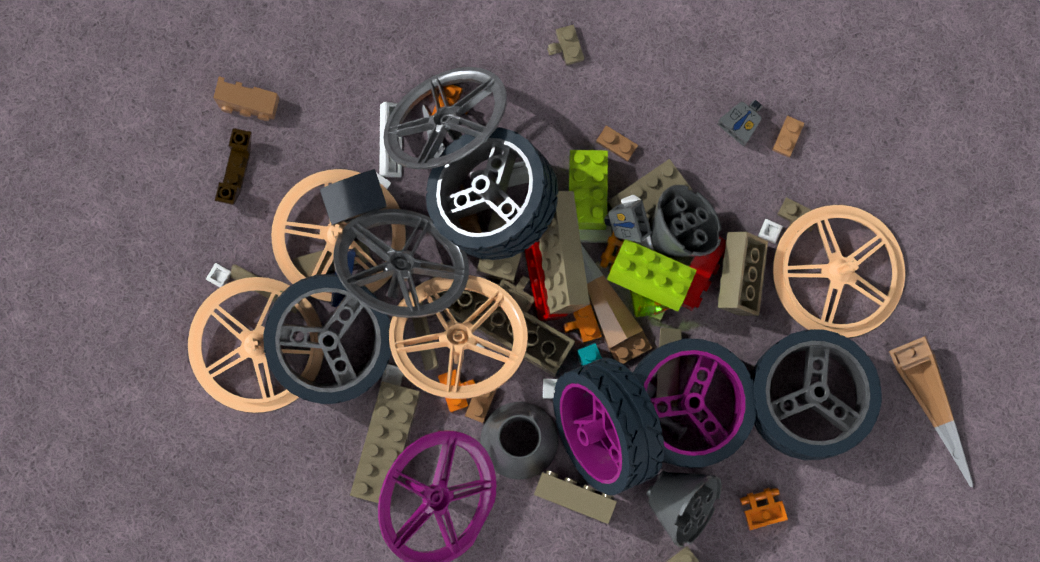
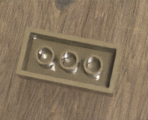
(651, 187)
(502, 268)
(742, 274)
(574, 497)

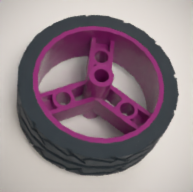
(708, 357)
(608, 426)

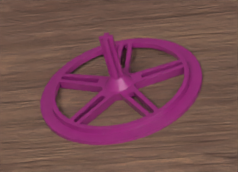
(437, 497)

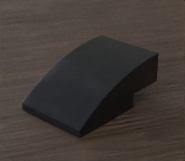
(353, 197)

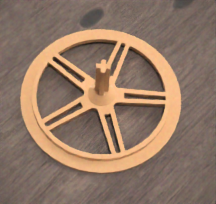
(328, 233)
(838, 270)
(459, 338)
(251, 346)

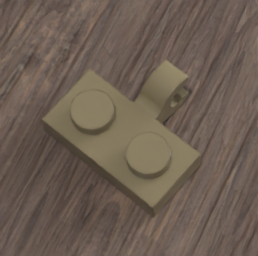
(568, 45)
(792, 211)
(522, 298)

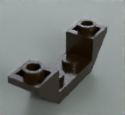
(236, 167)

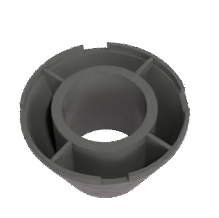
(525, 466)

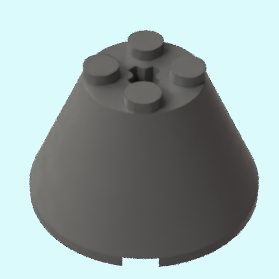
(684, 224)
(683, 503)

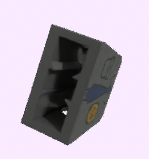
(741, 121)
(629, 221)

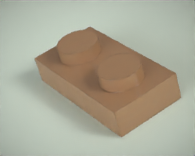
(788, 136)
(616, 143)
(479, 406)

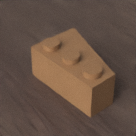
(246, 100)

